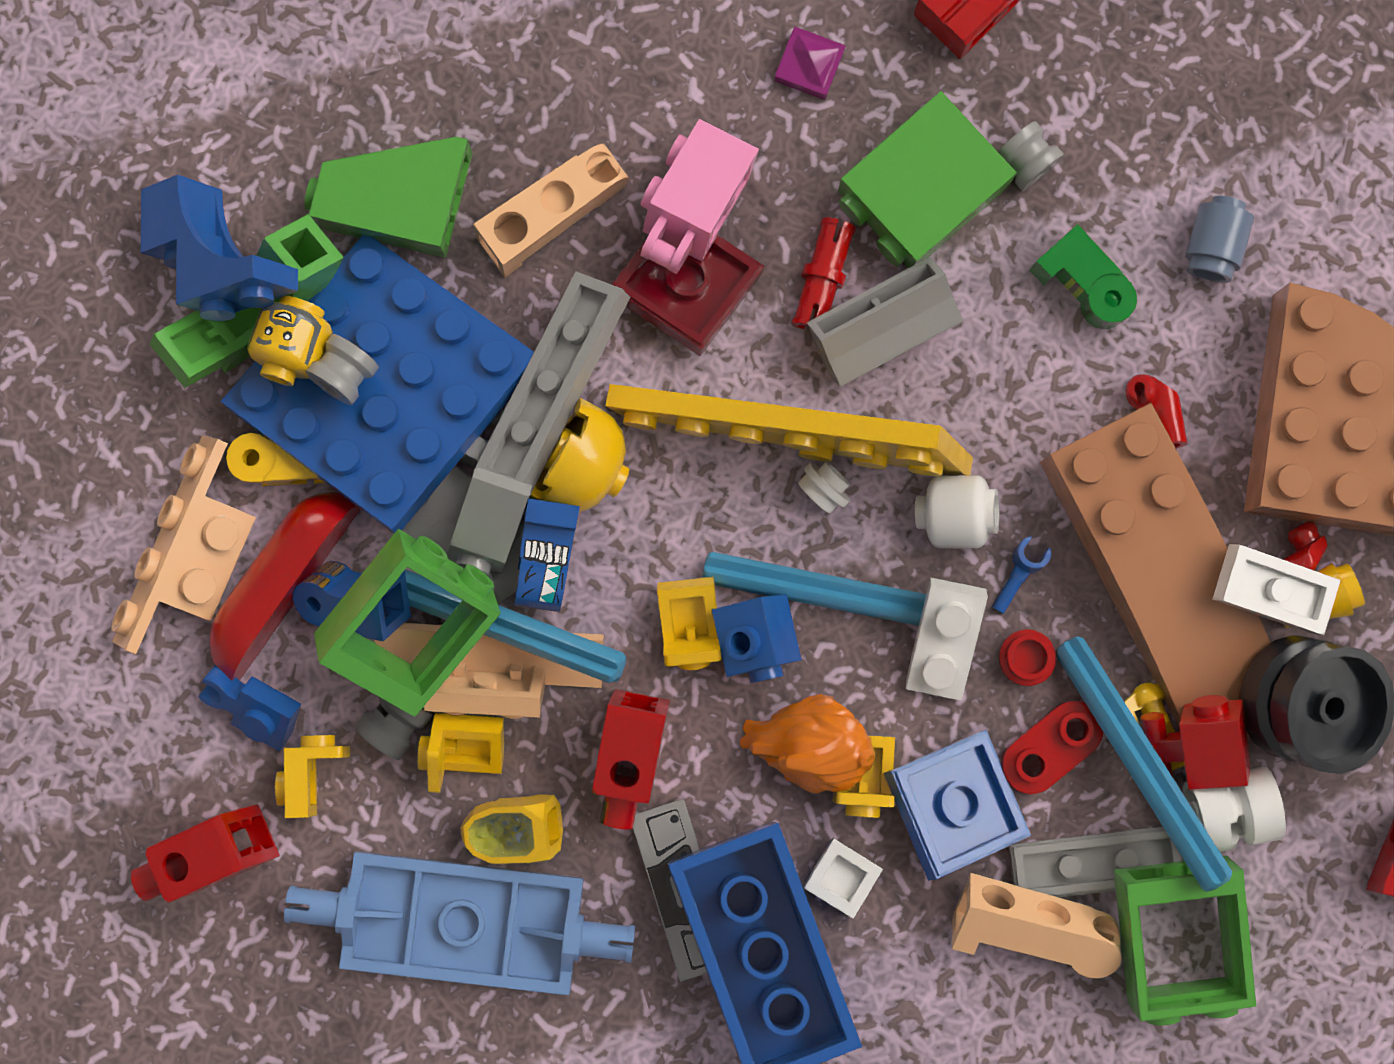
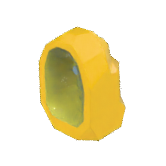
(514, 829)

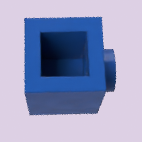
(757, 637)

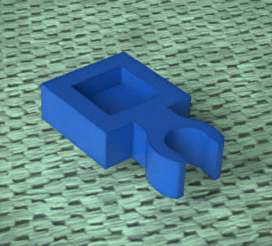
(256, 707)

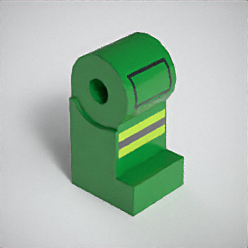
(1091, 278)

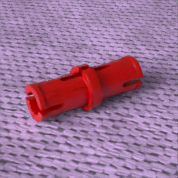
(824, 272)

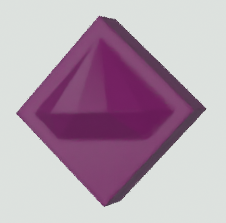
(809, 63)

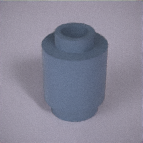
(1219, 239)

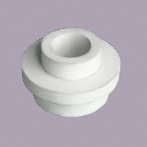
(825, 486)

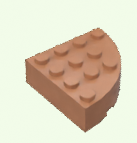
(1325, 415)

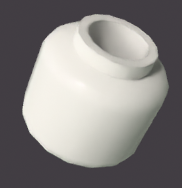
(958, 511)

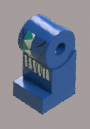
(545, 554)

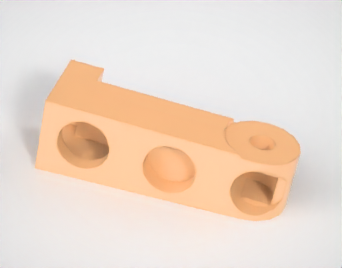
(549, 207)
(1036, 926)

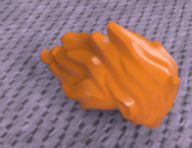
(813, 744)

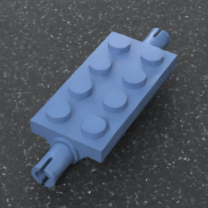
(460, 923)

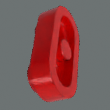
(1052, 746)

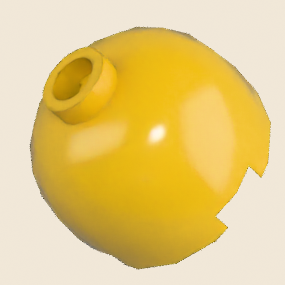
(584, 460)

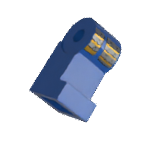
(328, 584)

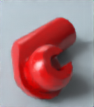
(1147, 389)
(1308, 545)

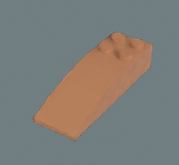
(1157, 556)

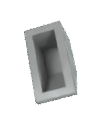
(488, 521)

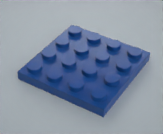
(434, 391)

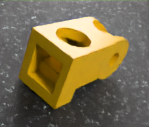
(262, 461)

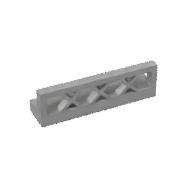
(554, 379)

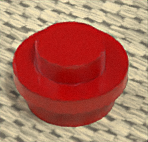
(1027, 657)

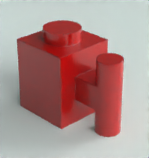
(1209, 742)

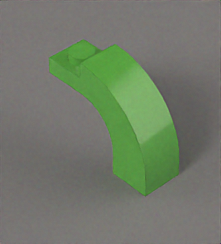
(201, 346)

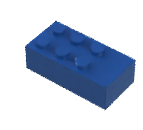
(763, 950)

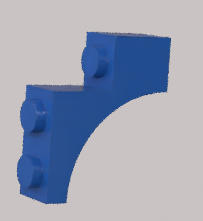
(189, 231)

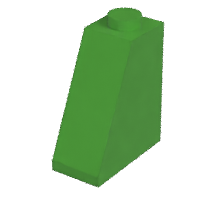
(394, 195)

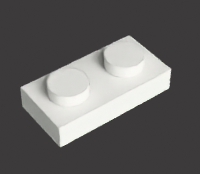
(1276, 589)
(946, 638)

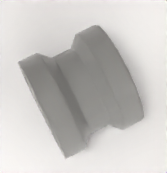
(1030, 155)
(342, 369)

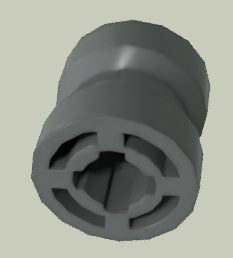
(390, 728)

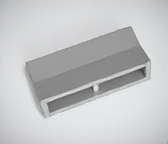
(885, 321)

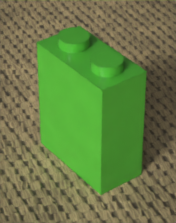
(924, 182)

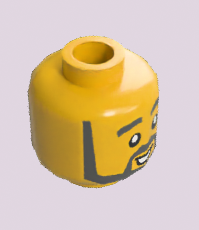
(288, 339)

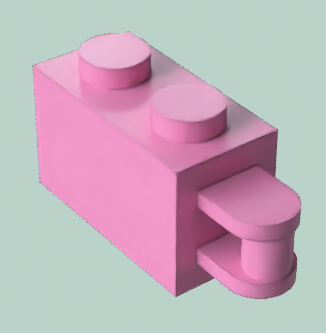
(695, 194)

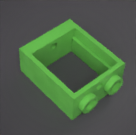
(381, 671)
(1211, 997)

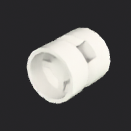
(1241, 812)

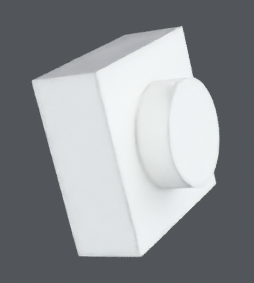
(842, 878)

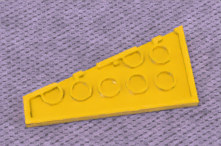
(815, 433)

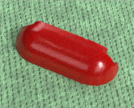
(268, 585)

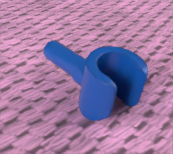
(1019, 574)

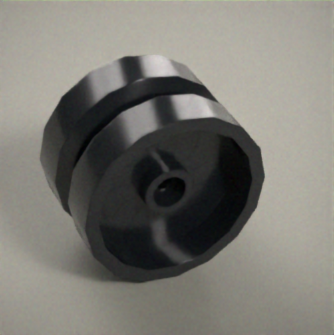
(1318, 703)

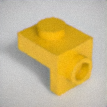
(688, 623)
(463, 745)
(298, 782)
(873, 789)

